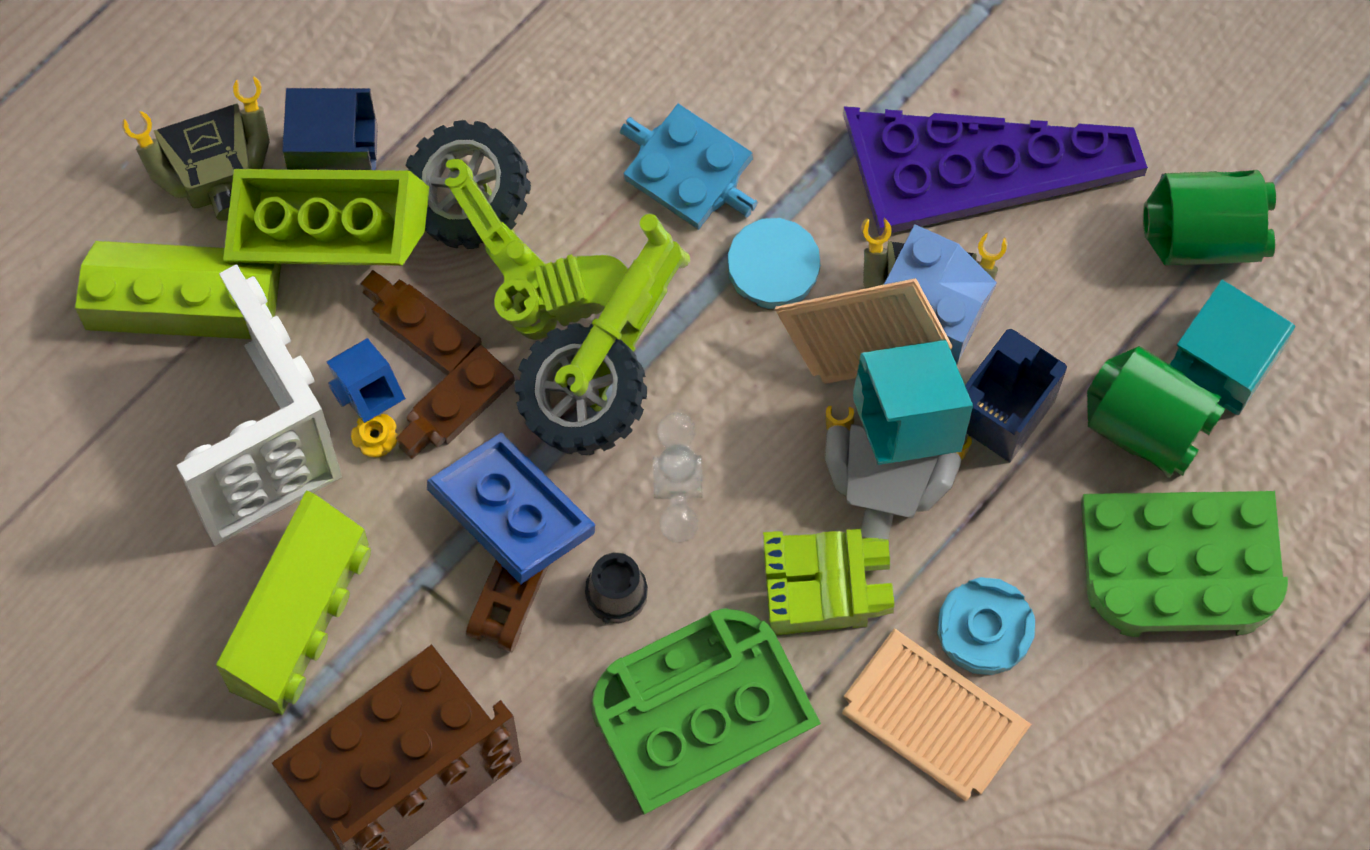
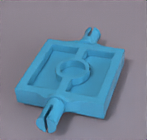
(688, 166)

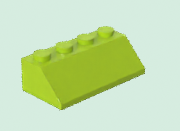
(325, 216)
(165, 290)
(294, 605)

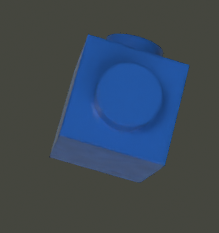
(364, 381)

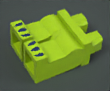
(821, 580)

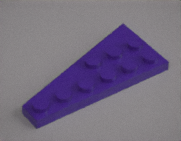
(968, 164)

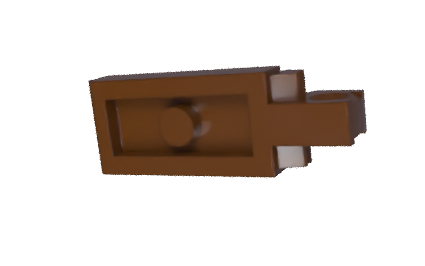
(420, 322)
(455, 402)

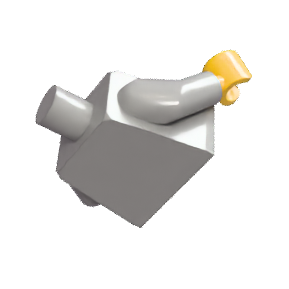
(884, 488)

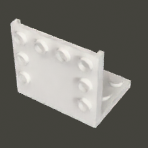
(269, 460)

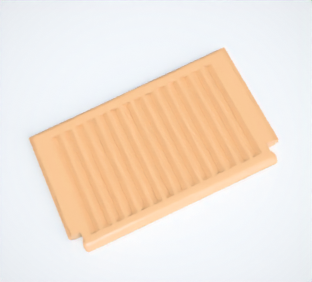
(842, 326)
(933, 716)

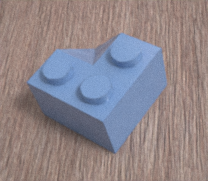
(950, 280)

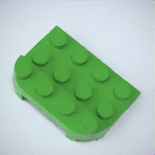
(1183, 560)
(699, 705)

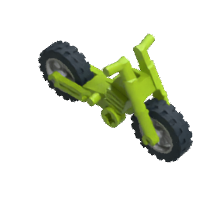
(572, 288)

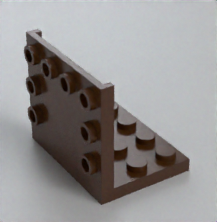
(400, 758)

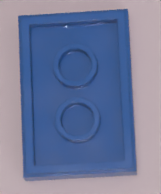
(511, 507)

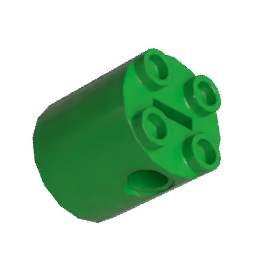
(1210, 218)
(1151, 409)

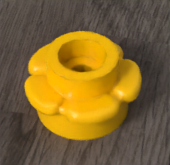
(379, 445)

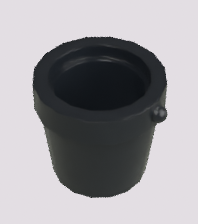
(616, 588)

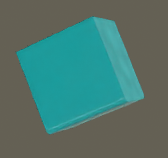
(1232, 346)
(912, 402)

